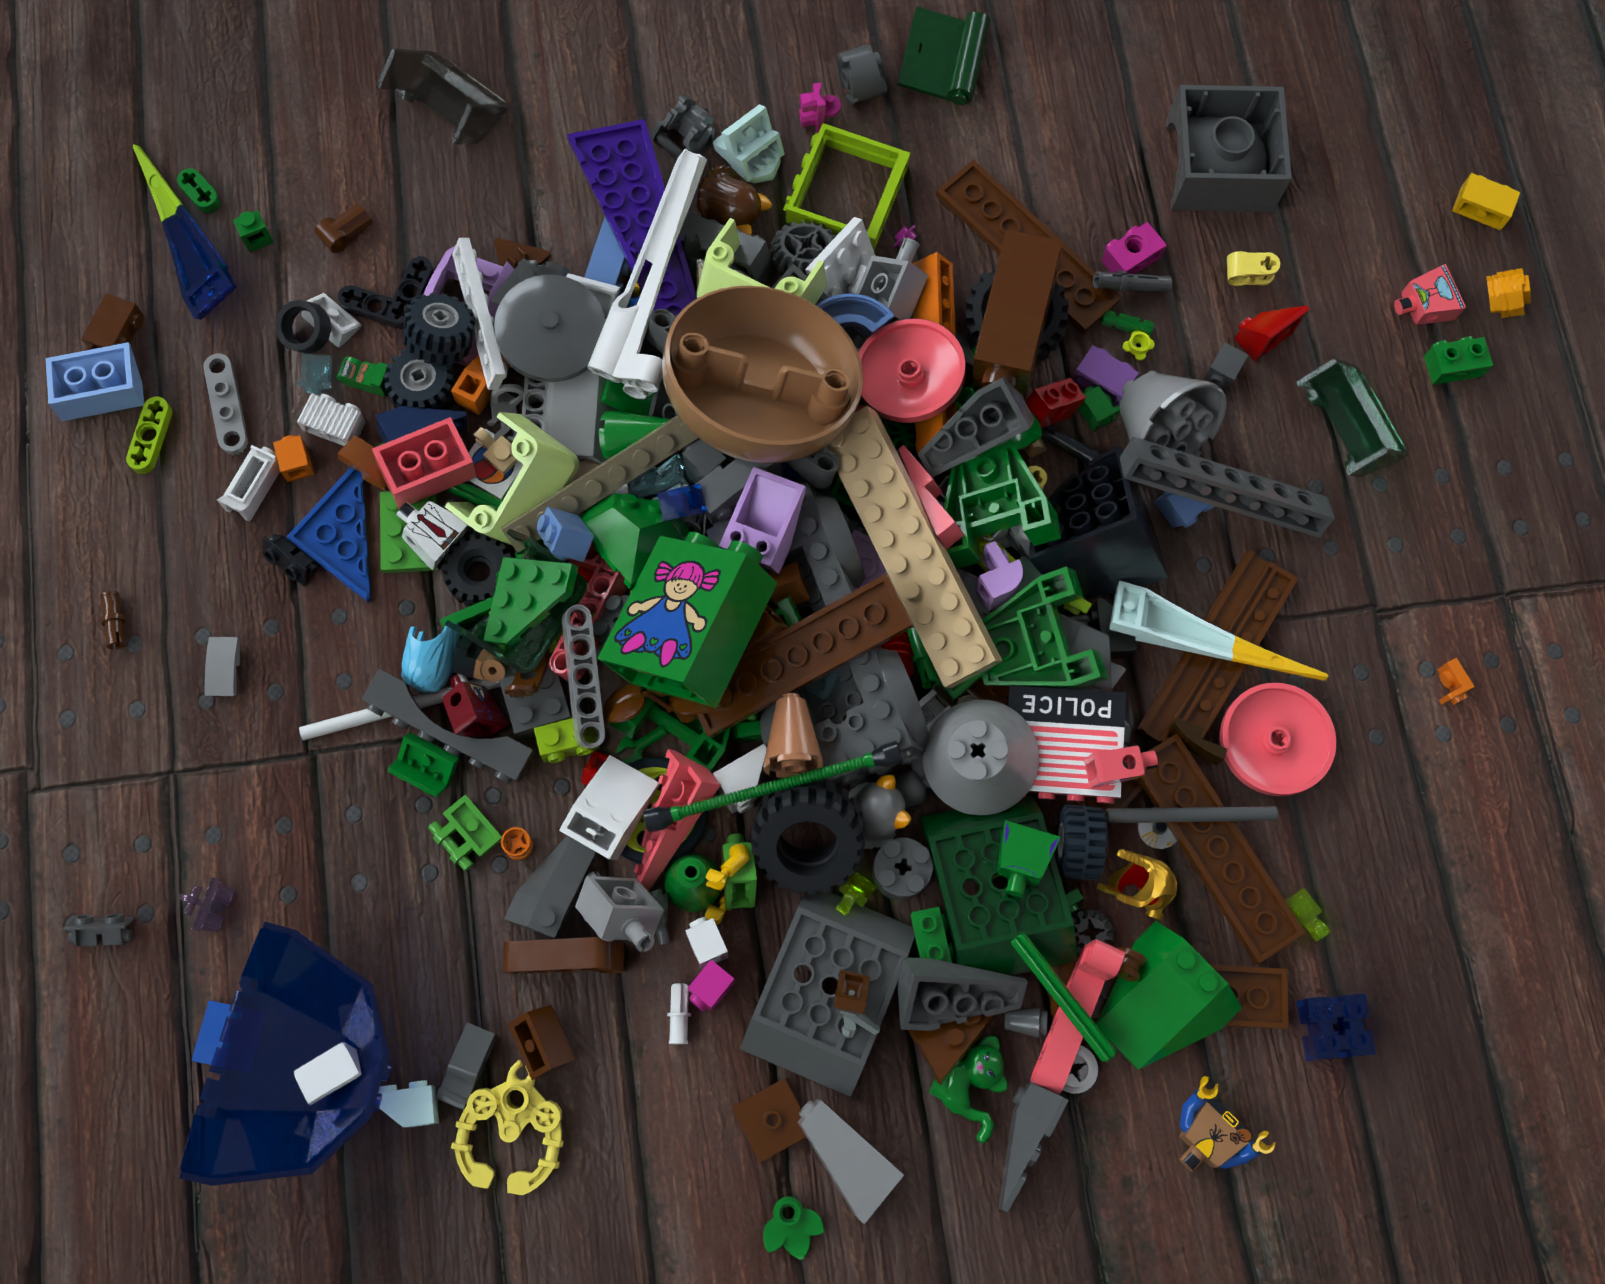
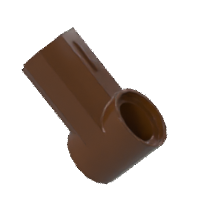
(338, 231)

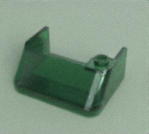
(1355, 415)
(534, 641)

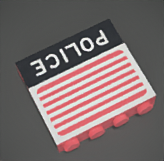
(1067, 730)

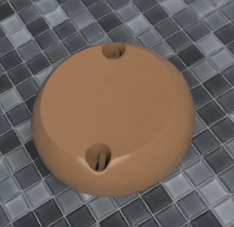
(761, 374)

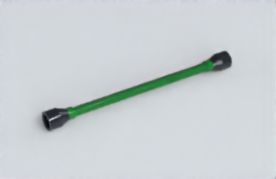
(662, 817)

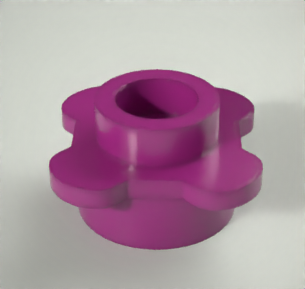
(905, 233)

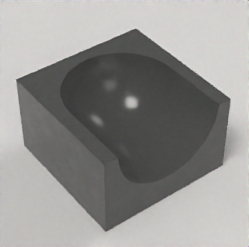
(1230, 148)

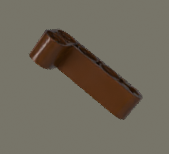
(563, 956)

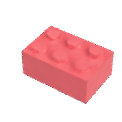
(424, 462)

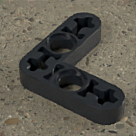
(393, 305)

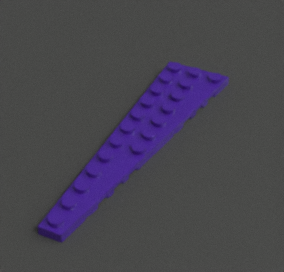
(629, 188)

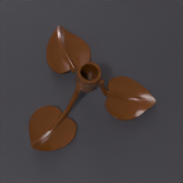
(630, 701)

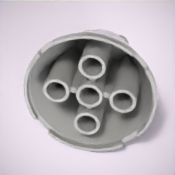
(1172, 410)
(979, 783)

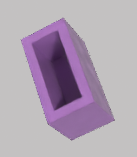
(1103, 370)

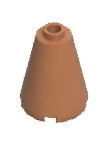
(792, 739)

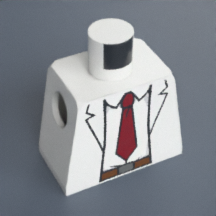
(431, 531)

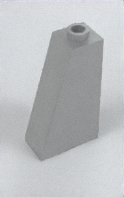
(853, 1164)

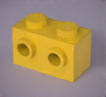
(1486, 201)

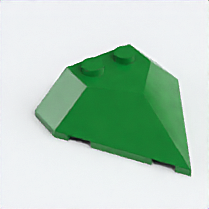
(627, 532)

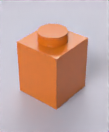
(293, 458)

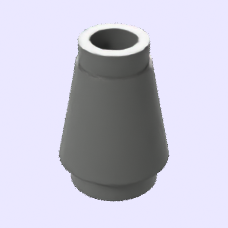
(1028, 1022)

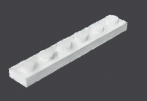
(478, 302)

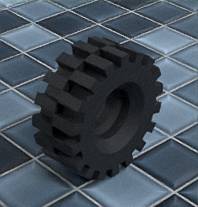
(463, 558)

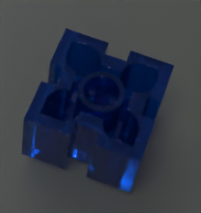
(1348, 1013)

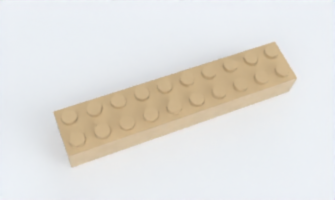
(912, 551)

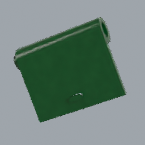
(948, 55)

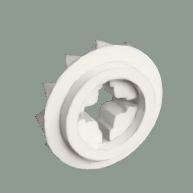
(1087, 1074)

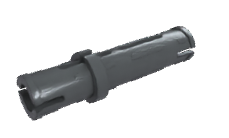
(1125, 281)

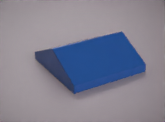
(211, 1031)

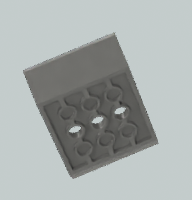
(797, 1020)

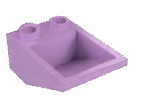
(766, 515)

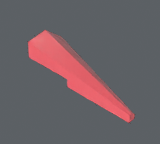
(682, 785)

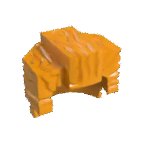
(1509, 292)

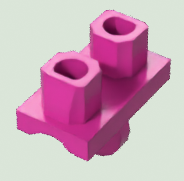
(816, 108)

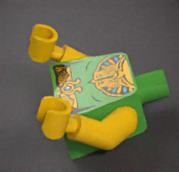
(736, 878)

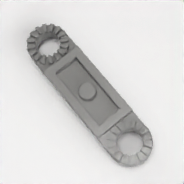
(225, 404)

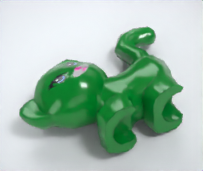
(981, 1068)

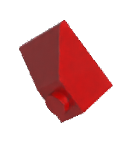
(1269, 329)

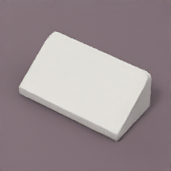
(342, 324)
(328, 1072)

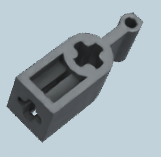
(466, 1065)

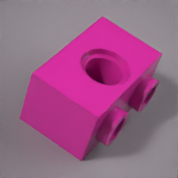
(1143, 240)
(710, 987)

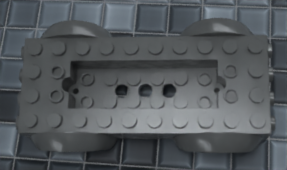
(874, 694)

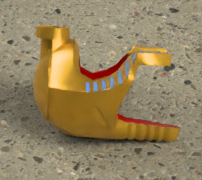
(1152, 877)

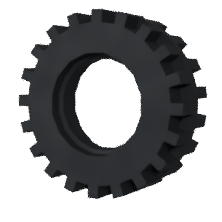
(1055, 321)

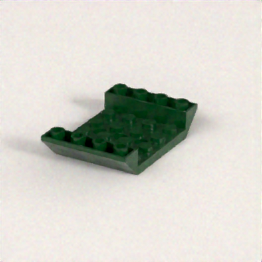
(985, 924)

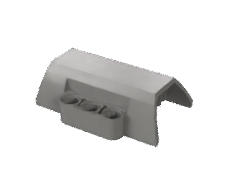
(570, 412)

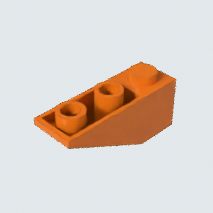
(471, 388)

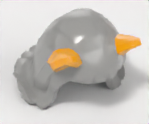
(882, 810)

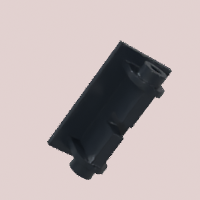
(279, 551)

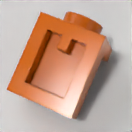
(1456, 679)

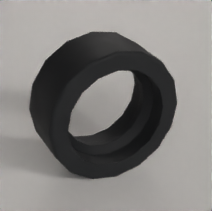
(285, 321)

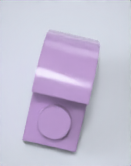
(1001, 580)

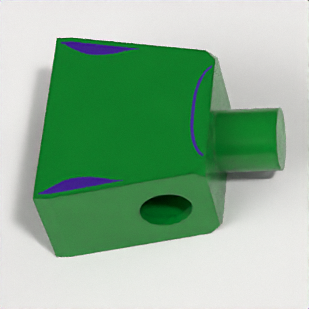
(1024, 856)

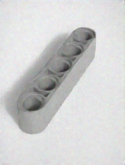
(589, 663)

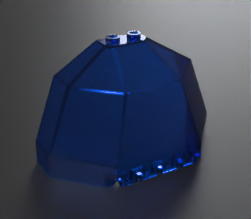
(291, 1011)

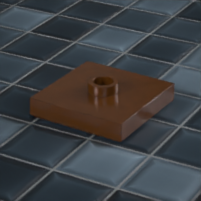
(770, 1120)

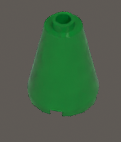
(624, 429)
(687, 892)

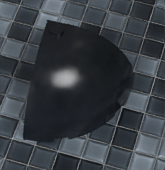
(1102, 530)

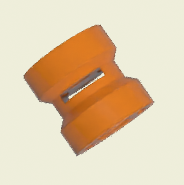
(515, 839)

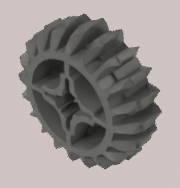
(799, 245)

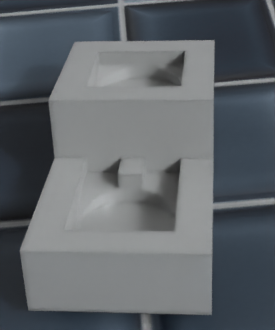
(220, 666)

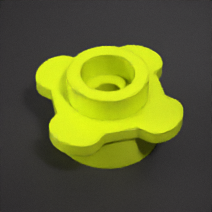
(1141, 338)

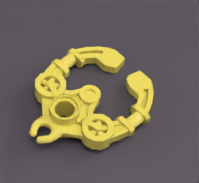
(512, 1119)

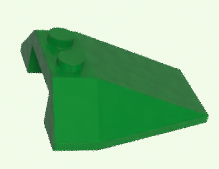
(1171, 1003)

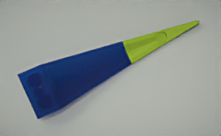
(198, 265)

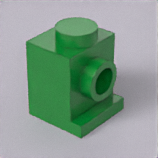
(250, 224)
(1098, 408)

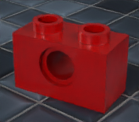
(1055, 402)

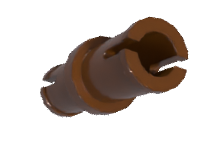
(112, 620)

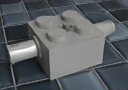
(895, 281)
(619, 909)

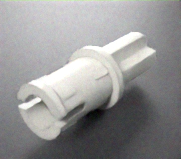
(679, 1013)

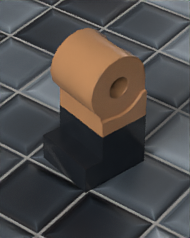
(476, 663)

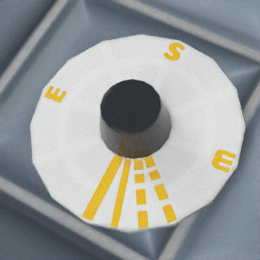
(1156, 835)

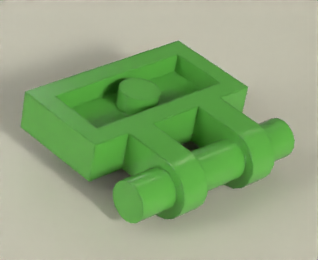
(472, 826)

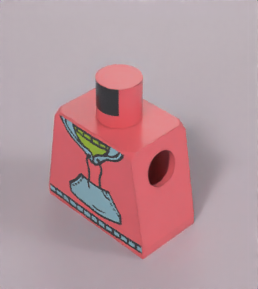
(1431, 298)

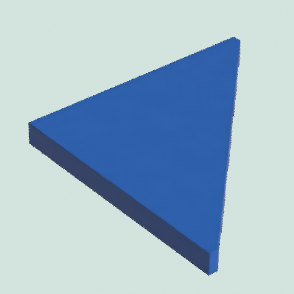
(337, 534)

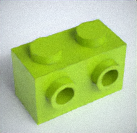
(558, 741)

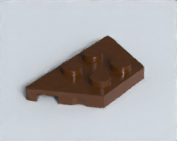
(950, 1043)

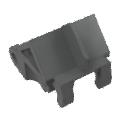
(691, 122)

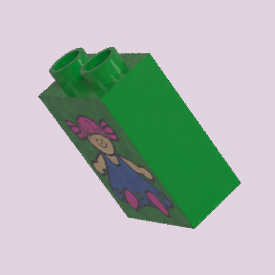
(689, 618)

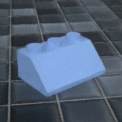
(93, 382)

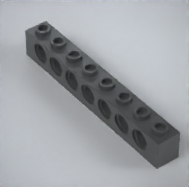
(1226, 487)

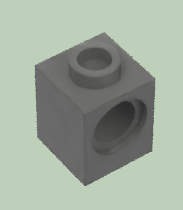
(1226, 366)

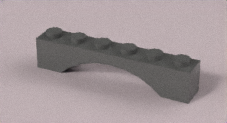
(396, 699)

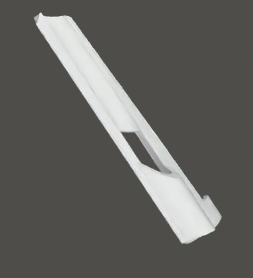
(621, 338)

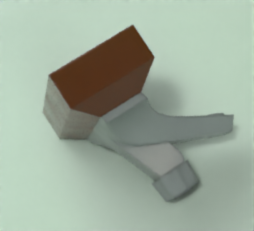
(851, 1001)

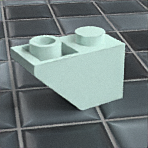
(411, 1106)

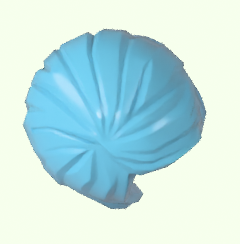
(430, 662)

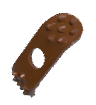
(530, 686)

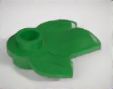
(791, 1232)

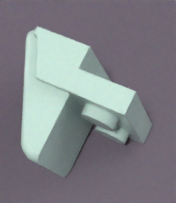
(751, 146)

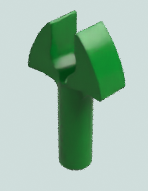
(641, 744)

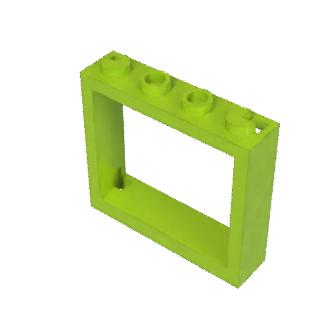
(857, 146)

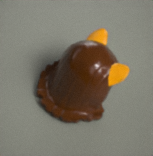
(726, 197)

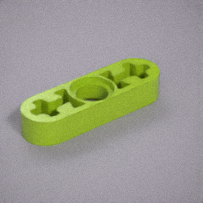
(146, 423)

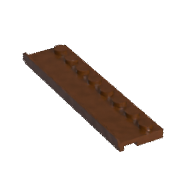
(1202, 682)

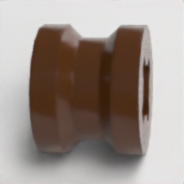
(1131, 964)

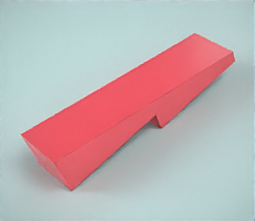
(928, 490)

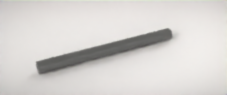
(1191, 814)

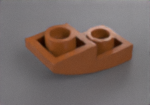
(360, 457)

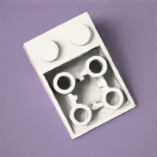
(610, 808)

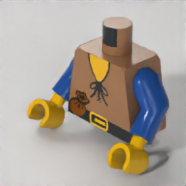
(1215, 1133)

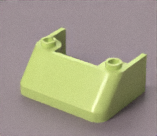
(718, 275)
(545, 470)

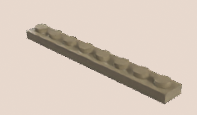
(607, 476)

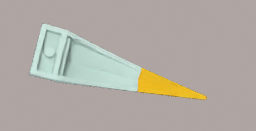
(1162, 623)

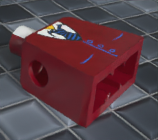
(473, 710)

